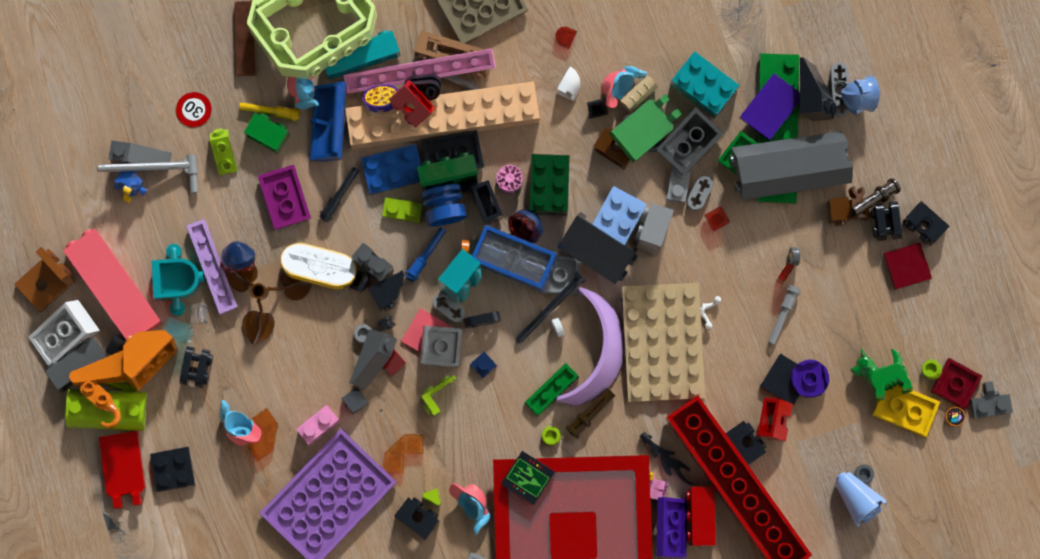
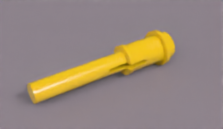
(279, 112)

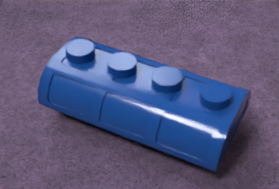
(328, 122)

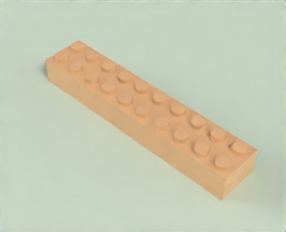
(453, 114)

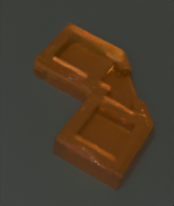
(268, 428)
(405, 445)

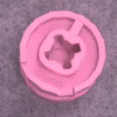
(509, 179)

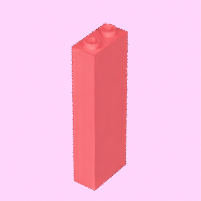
(111, 284)

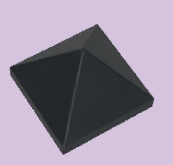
(597, 108)
(361, 281)

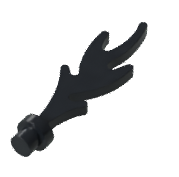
(666, 460)

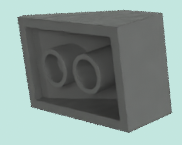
(690, 141)

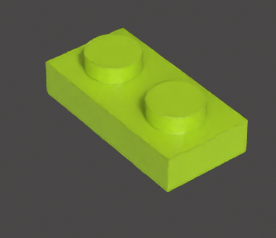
(402, 210)

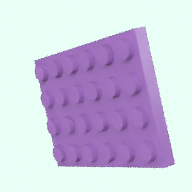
(328, 497)

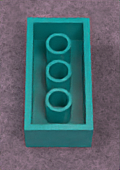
(460, 277)

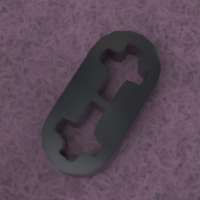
(482, 319)

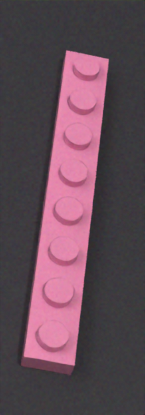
(440, 66)

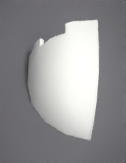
(569, 85)

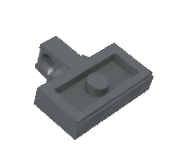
(991, 403)

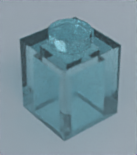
(179, 330)

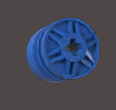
(442, 200)

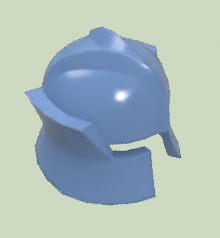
(861, 95)

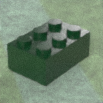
(549, 184)

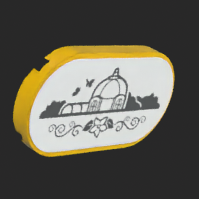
(318, 266)

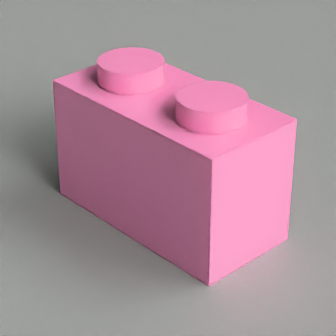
(318, 425)

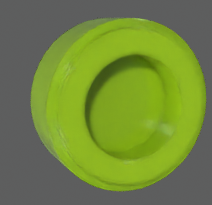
(931, 369)
(550, 436)

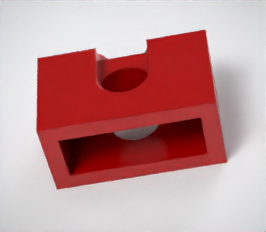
(410, 94)
(781, 411)

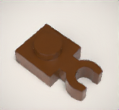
(857, 197)

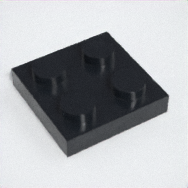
(172, 469)

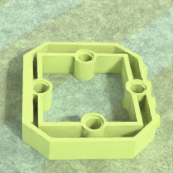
(320, 57)

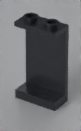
(597, 249)

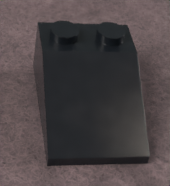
(815, 97)

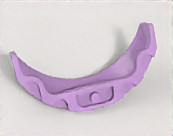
(611, 355)

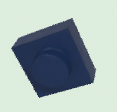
(483, 365)

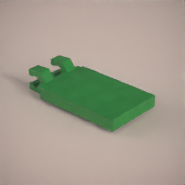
(644, 128)

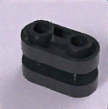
(427, 84)
(880, 230)
(201, 377)

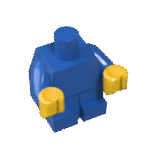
(130, 184)

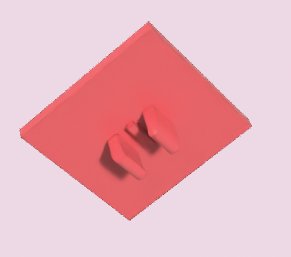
(413, 335)

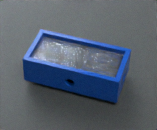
(514, 258)

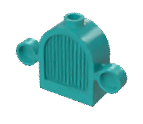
(175, 279)

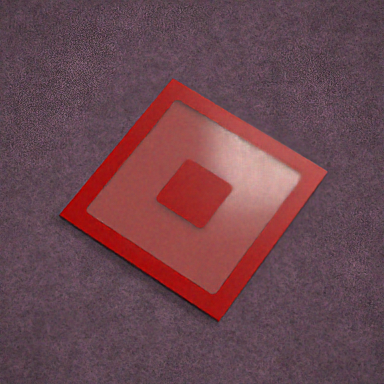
(585, 512)

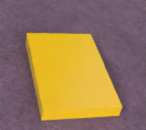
(908, 411)

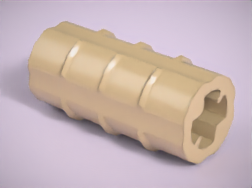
(638, 93)

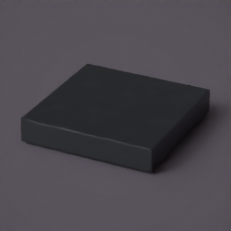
(779, 380)

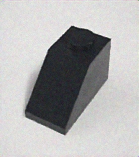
(388, 291)

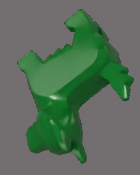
(883, 378)

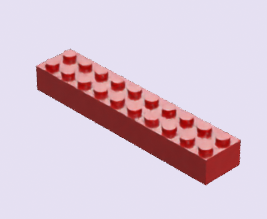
(736, 482)

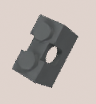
(380, 267)

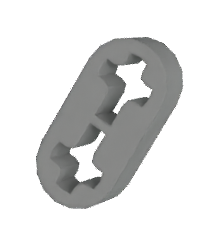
(703, 195)
(445, 311)

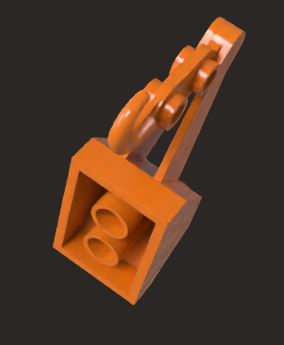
(137, 363)

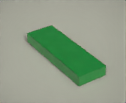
(551, 389)

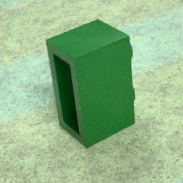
(266, 132)

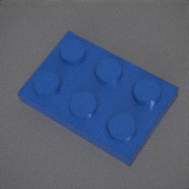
(392, 169)

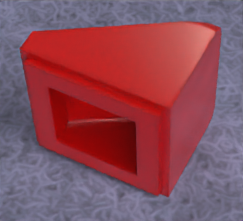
(394, 364)

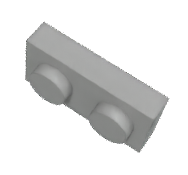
(678, 185)

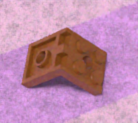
(47, 269)

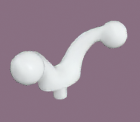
(708, 325)

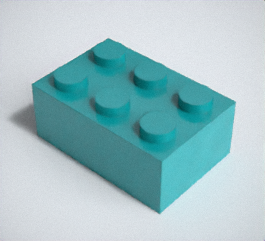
(704, 85)

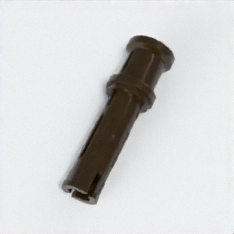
(880, 194)
(585, 421)

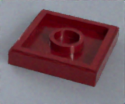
(907, 266)
(956, 383)

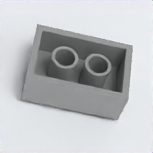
(654, 228)

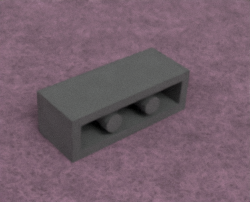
(86, 354)

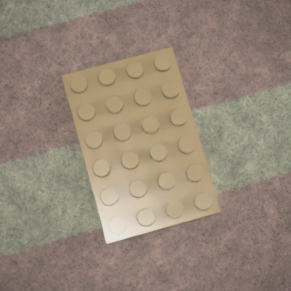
(663, 342)

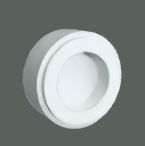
(558, 327)

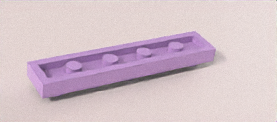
(211, 266)

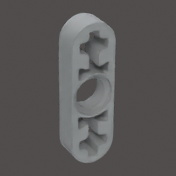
(834, 76)

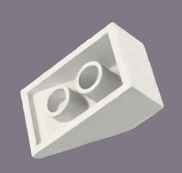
(63, 332)

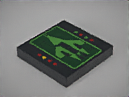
(528, 477)

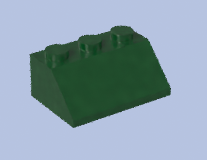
(447, 171)

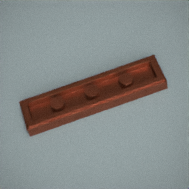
(244, 40)

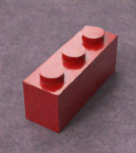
(701, 516)

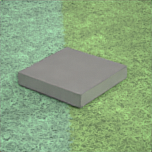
(562, 275)
(440, 346)

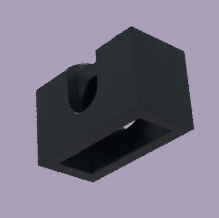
(482, 195)
(923, 213)
(757, 447)
(406, 513)

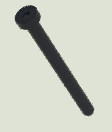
(551, 306)

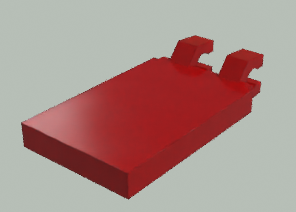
(123, 467)

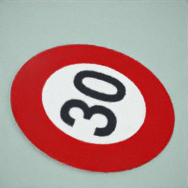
(193, 109)

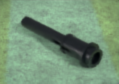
(334, 202)

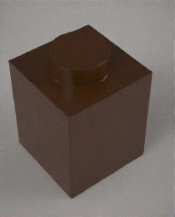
(839, 211)

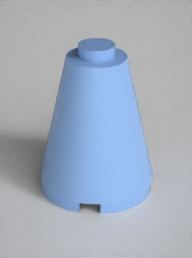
(858, 498)

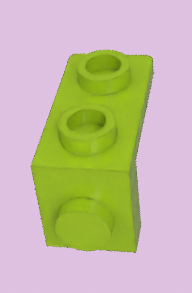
(223, 151)
(430, 406)

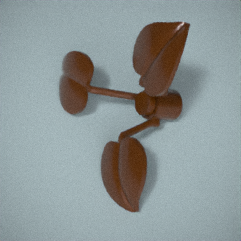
(258, 324)

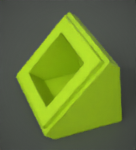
(432, 497)

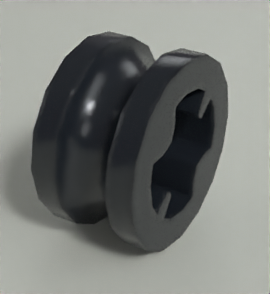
(386, 323)

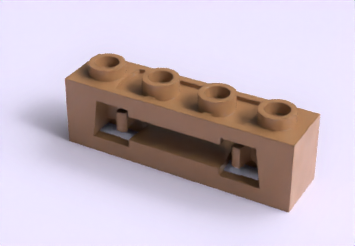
(447, 44)

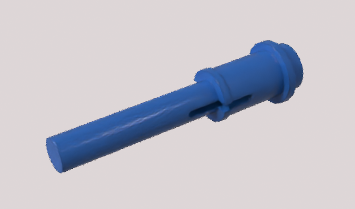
(420, 262)

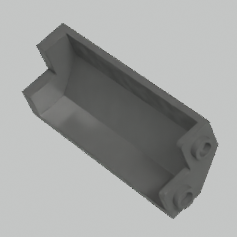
(791, 165)

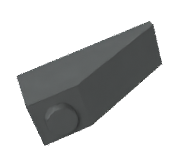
(132, 153)
(373, 356)

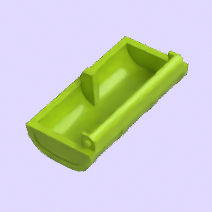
(84, 414)

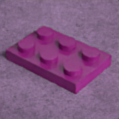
(284, 197)

